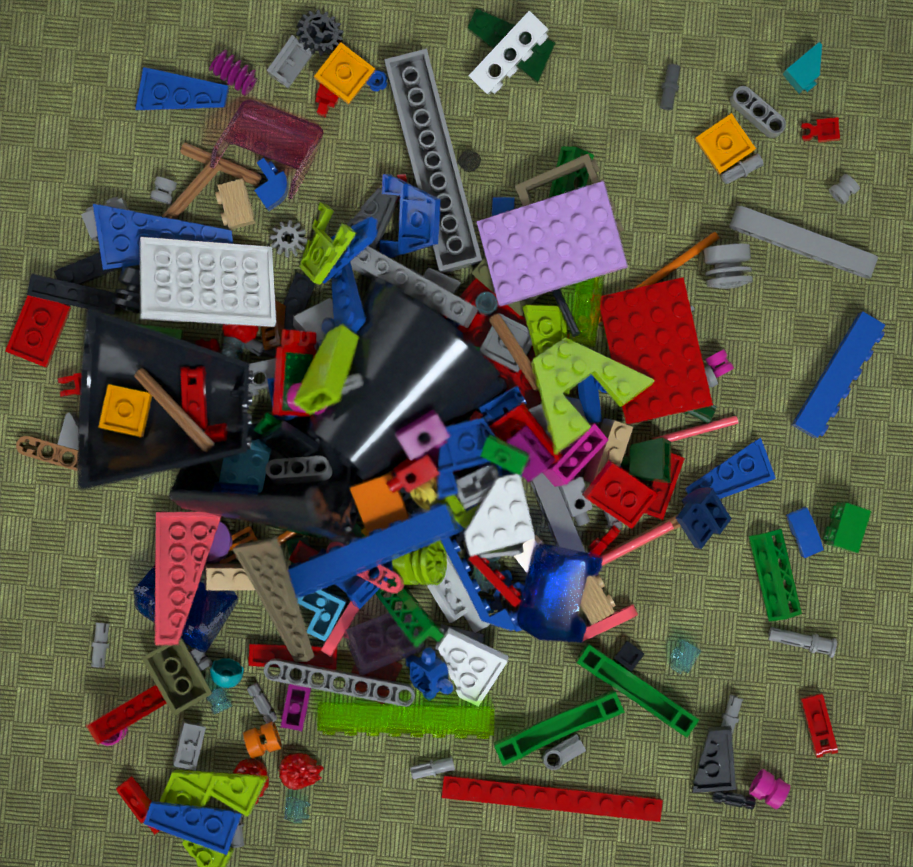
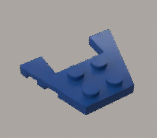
(417, 218)
(462, 451)

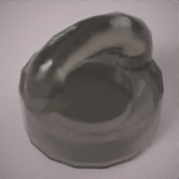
(469, 160)

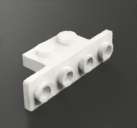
(455, 600)

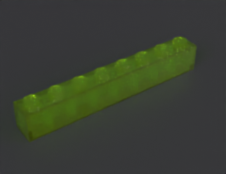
(412, 719)

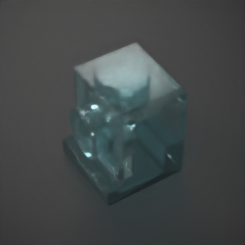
(486, 585)
(684, 657)

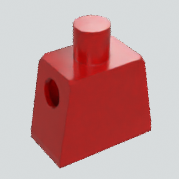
(421, 470)

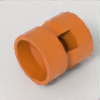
(255, 743)

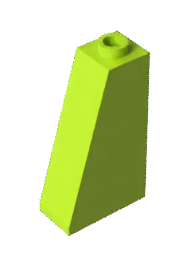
(328, 371)

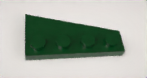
(493, 30)

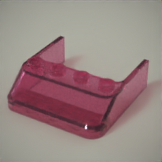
(273, 136)

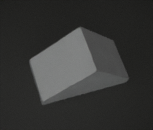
(69, 431)

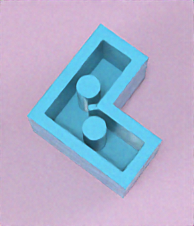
(327, 609)

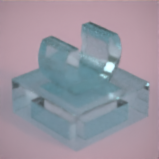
(294, 810)

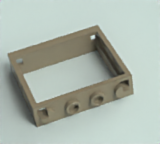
(556, 173)

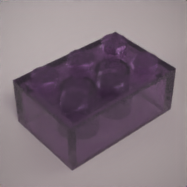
(379, 643)

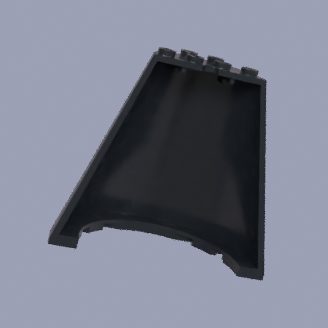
(112, 356)
(407, 369)
(308, 507)

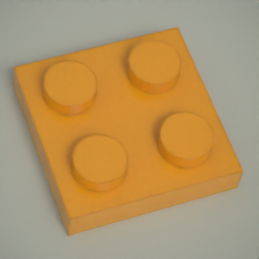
(344, 73)
(725, 144)
(125, 410)

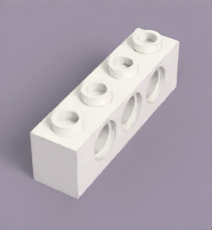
(481, 74)

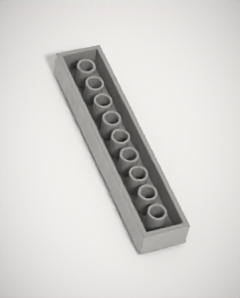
(433, 157)

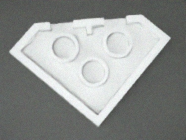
(500, 518)
(471, 665)

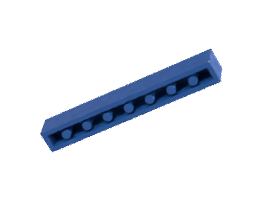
(373, 550)

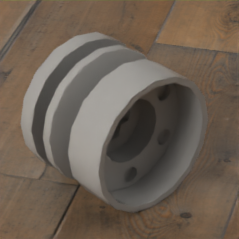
(728, 265)

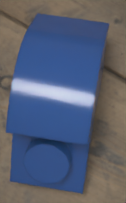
(276, 189)

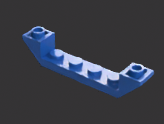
(500, 618)

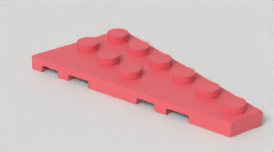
(181, 555)

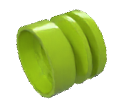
(423, 565)

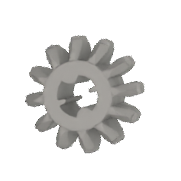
(283, 245)

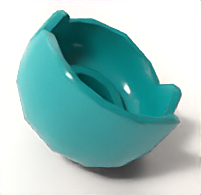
(226, 672)

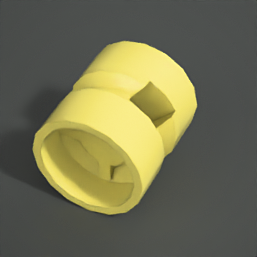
(426, 494)

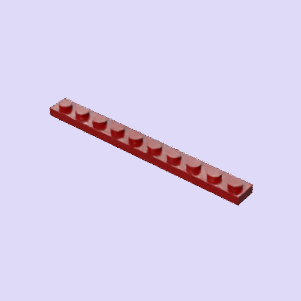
(552, 798)

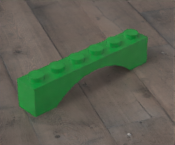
(637, 690)
(560, 725)

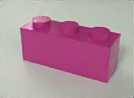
(576, 456)

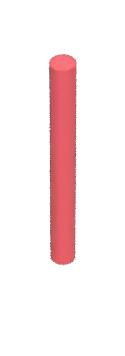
(700, 429)
(637, 542)

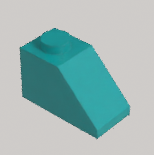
(805, 70)

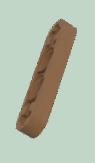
(57, 457)

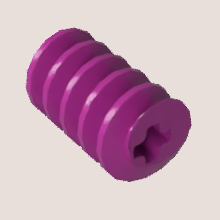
(233, 72)

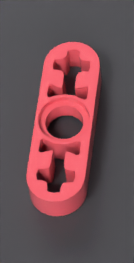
(610, 621)
(339, 630)

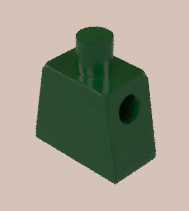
(650, 460)

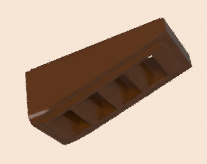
(268, 333)

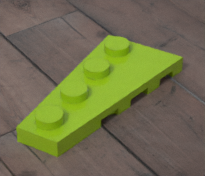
(545, 327)

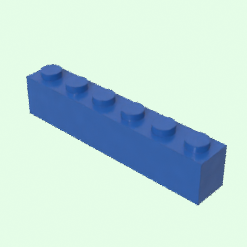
(838, 375)

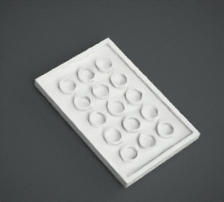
(206, 282)

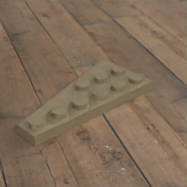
(270, 579)

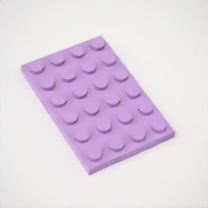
(552, 244)

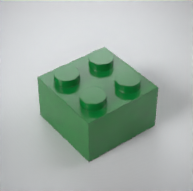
(846, 527)

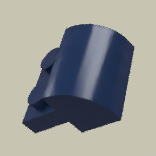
(702, 516)

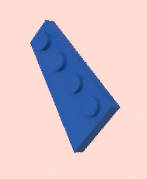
(172, 91)
(365, 235)
(346, 300)
(738, 473)
(200, 825)

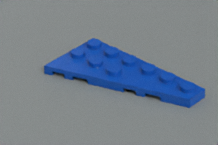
(121, 232)

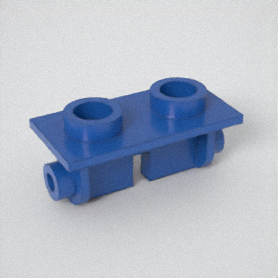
(501, 404)

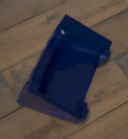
(555, 593)
(206, 614)

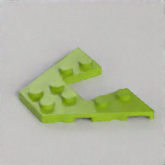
(565, 367)
(196, 789)

